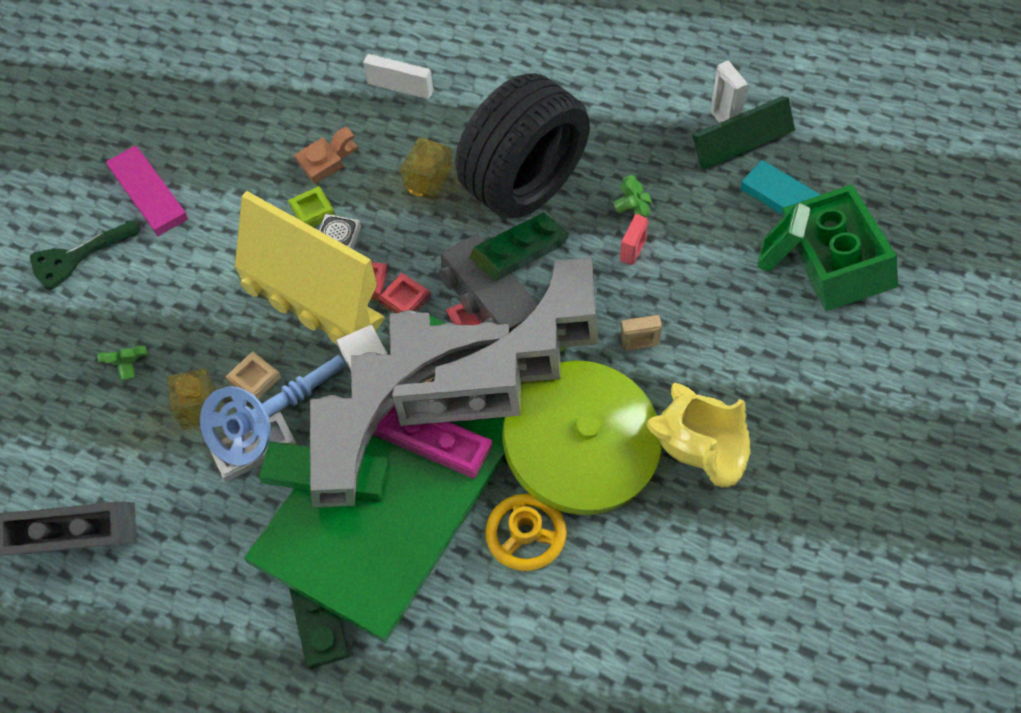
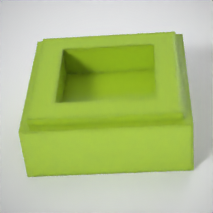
(311, 206)

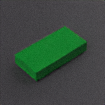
(783, 237)

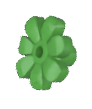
(633, 197)
(123, 360)

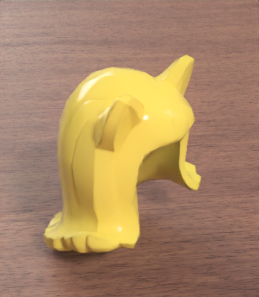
(705, 434)

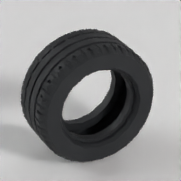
(522, 145)

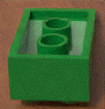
(845, 249)

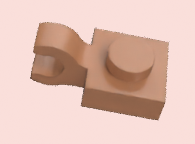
(323, 158)

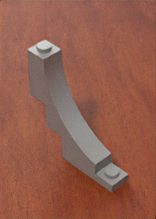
(491, 379)

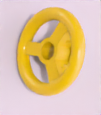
(525, 516)

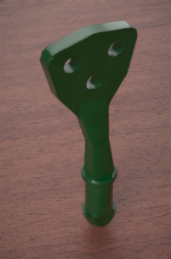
(72, 257)

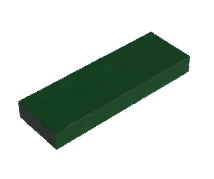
(743, 132)

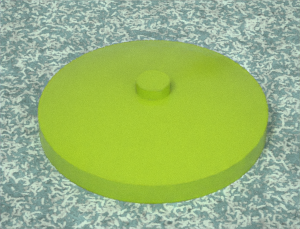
(582, 439)

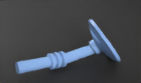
(257, 419)

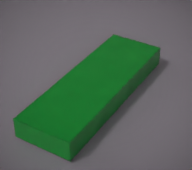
(290, 467)

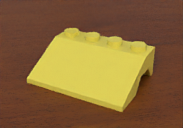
(303, 270)

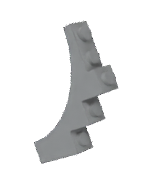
(345, 425)

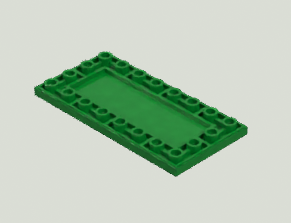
(376, 554)

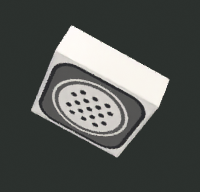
(341, 229)

